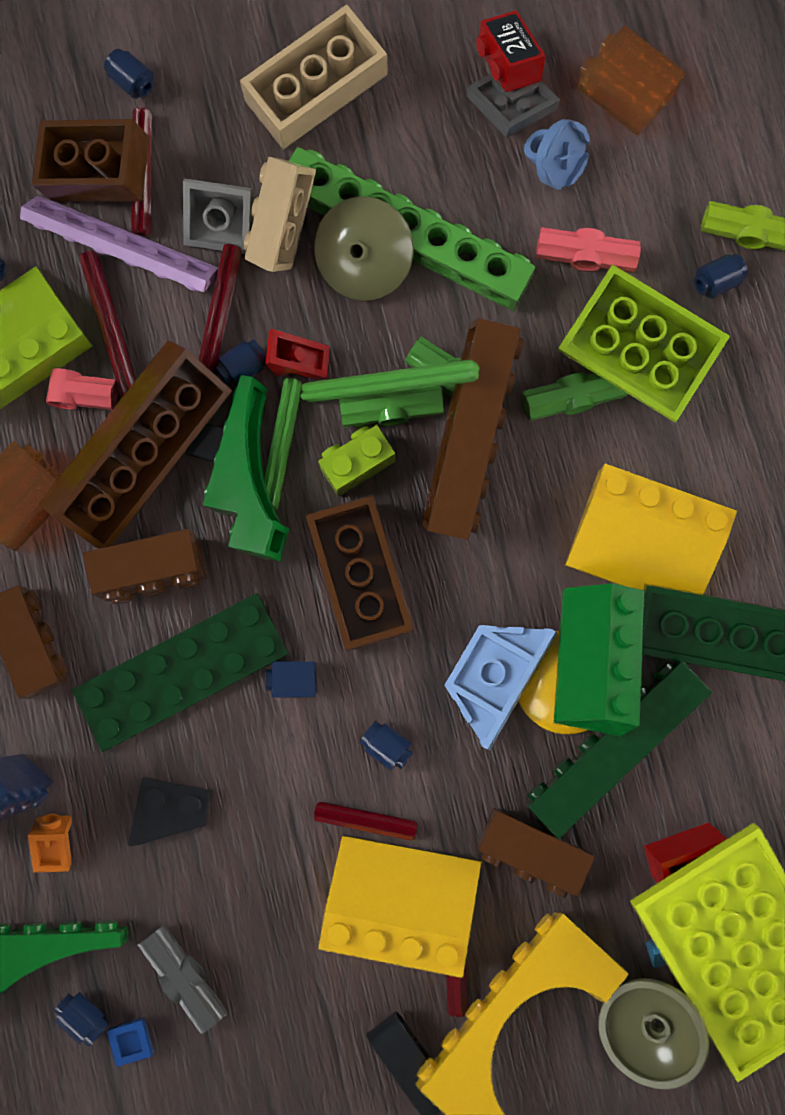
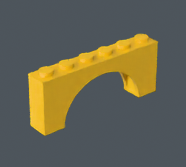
(554, 958)

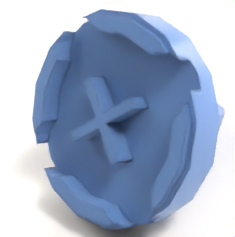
(560, 152)

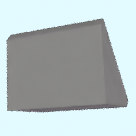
(216, 214)

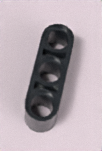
(403, 1058)

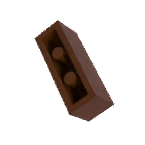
(27, 645)
(534, 854)

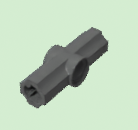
(183, 979)

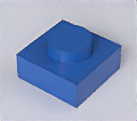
(130, 1042)

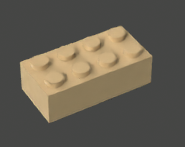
(314, 76)

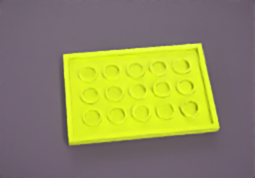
(726, 945)

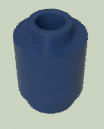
(129, 73)
(720, 275)
(243, 360)
(386, 746)
(80, 1019)

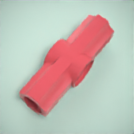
(588, 249)

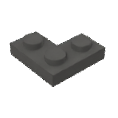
(511, 110)

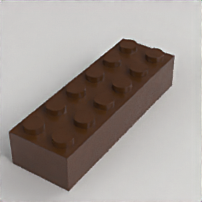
(470, 430)
(135, 446)

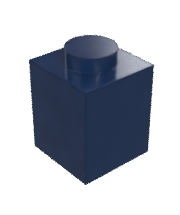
(292, 679)

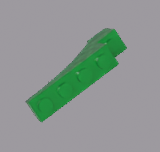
(238, 478)
(36, 945)

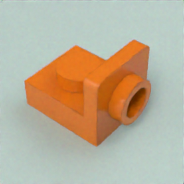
(50, 843)

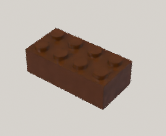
(359, 573)

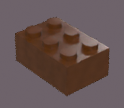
(91, 160)
(145, 566)

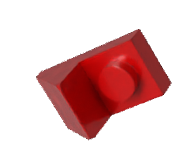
(296, 355)

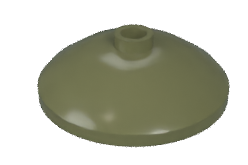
(385, 246)
(642, 1048)

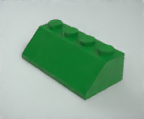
(600, 658)

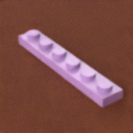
(119, 243)

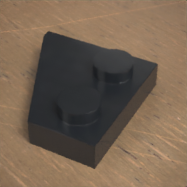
(167, 810)

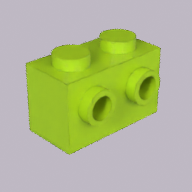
(357, 459)

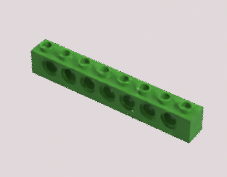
(443, 259)

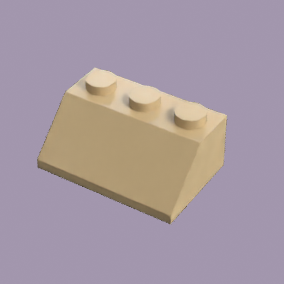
(278, 214)

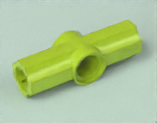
(750, 226)

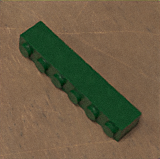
(610, 757)

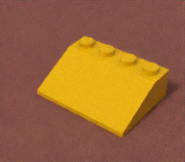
(649, 533)
(400, 906)

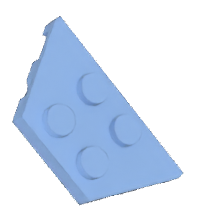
(495, 674)

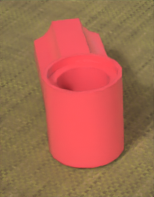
(71, 389)

